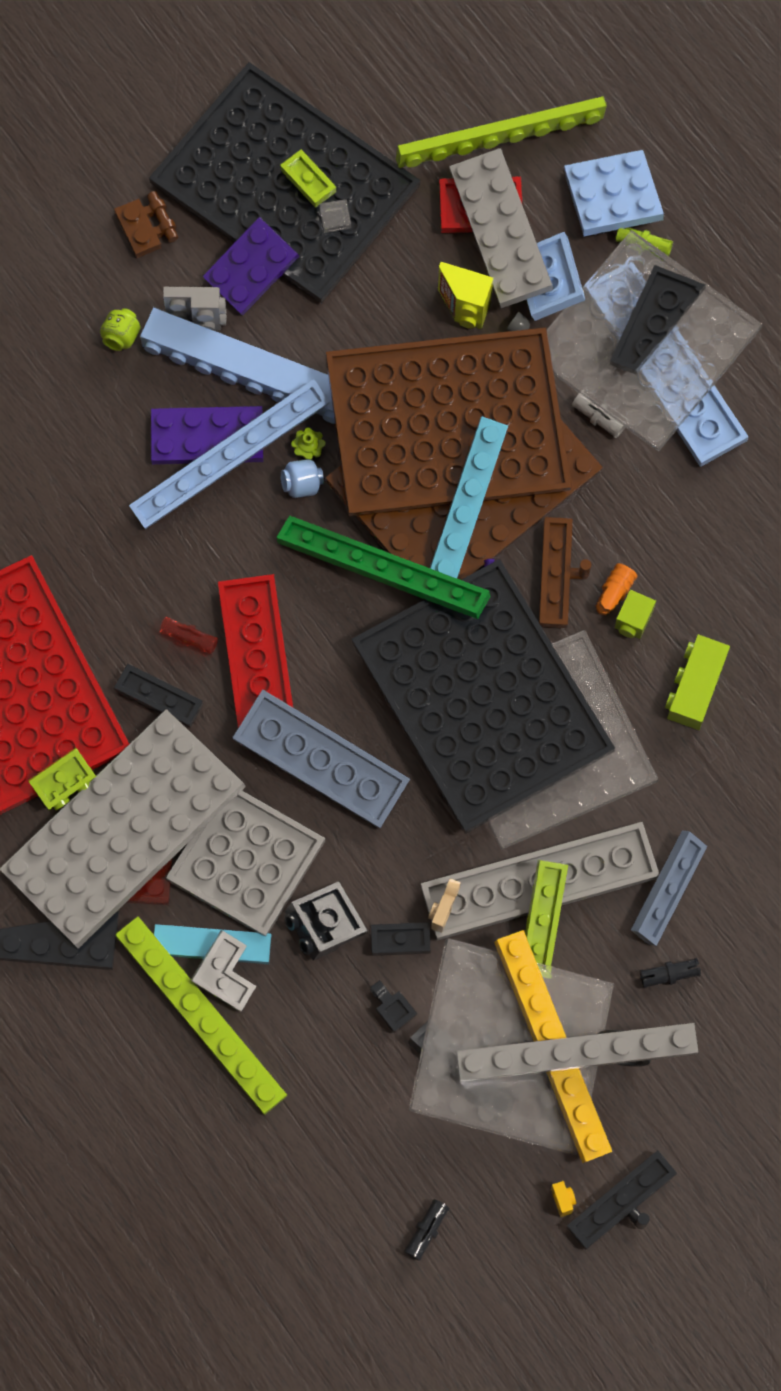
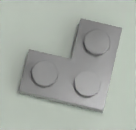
(216, 972)

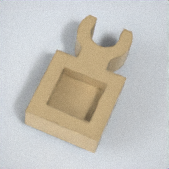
(441, 911)

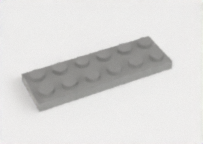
(501, 228)

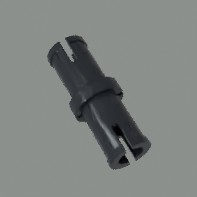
(670, 973)
(417, 1246)

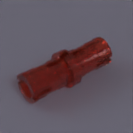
(188, 635)

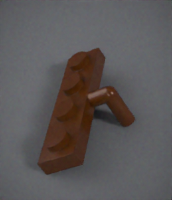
(557, 572)

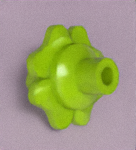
(308, 444)

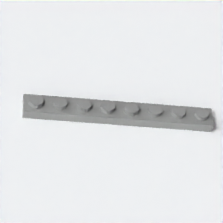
(577, 1052)

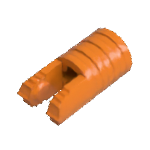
(615, 588)

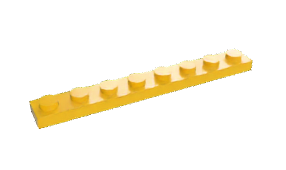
(545, 1025)

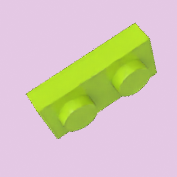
(308, 178)

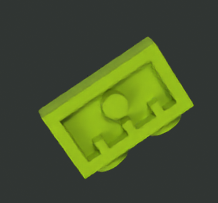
(62, 779)

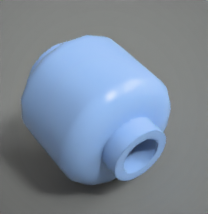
(301, 478)

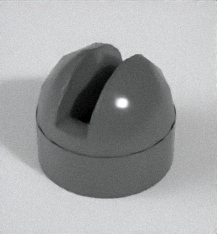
(519, 322)

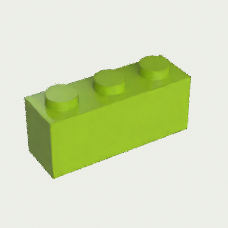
(697, 681)

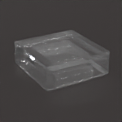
(335, 215)

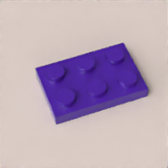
(251, 266)

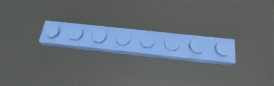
(229, 454)

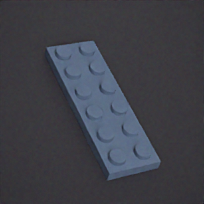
(321, 759)

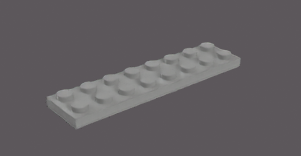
(505, 887)

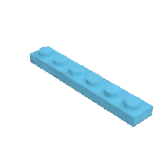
(468, 497)

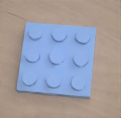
(613, 193)

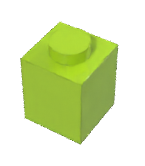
(634, 615)

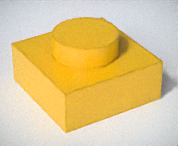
(563, 1198)

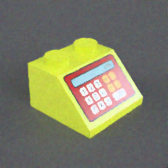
(465, 294)

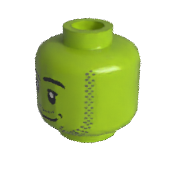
(120, 329)

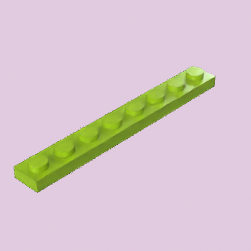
(499, 132)
(201, 1015)

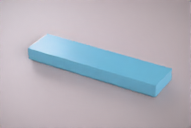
(195, 942)

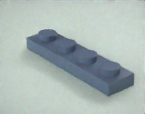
(669, 888)

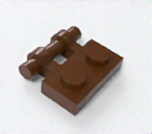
(138, 228)

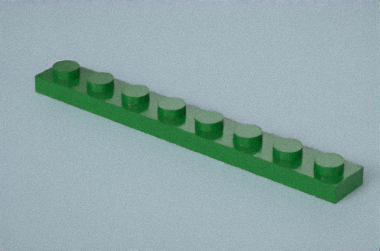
(383, 567)

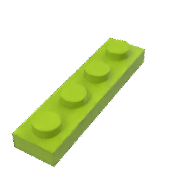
(545, 909)

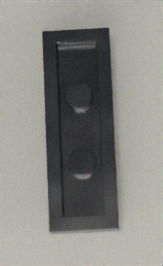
(158, 695)

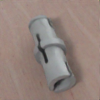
(598, 415)

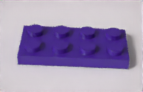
(188, 433)

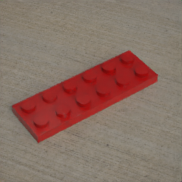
(254, 641)

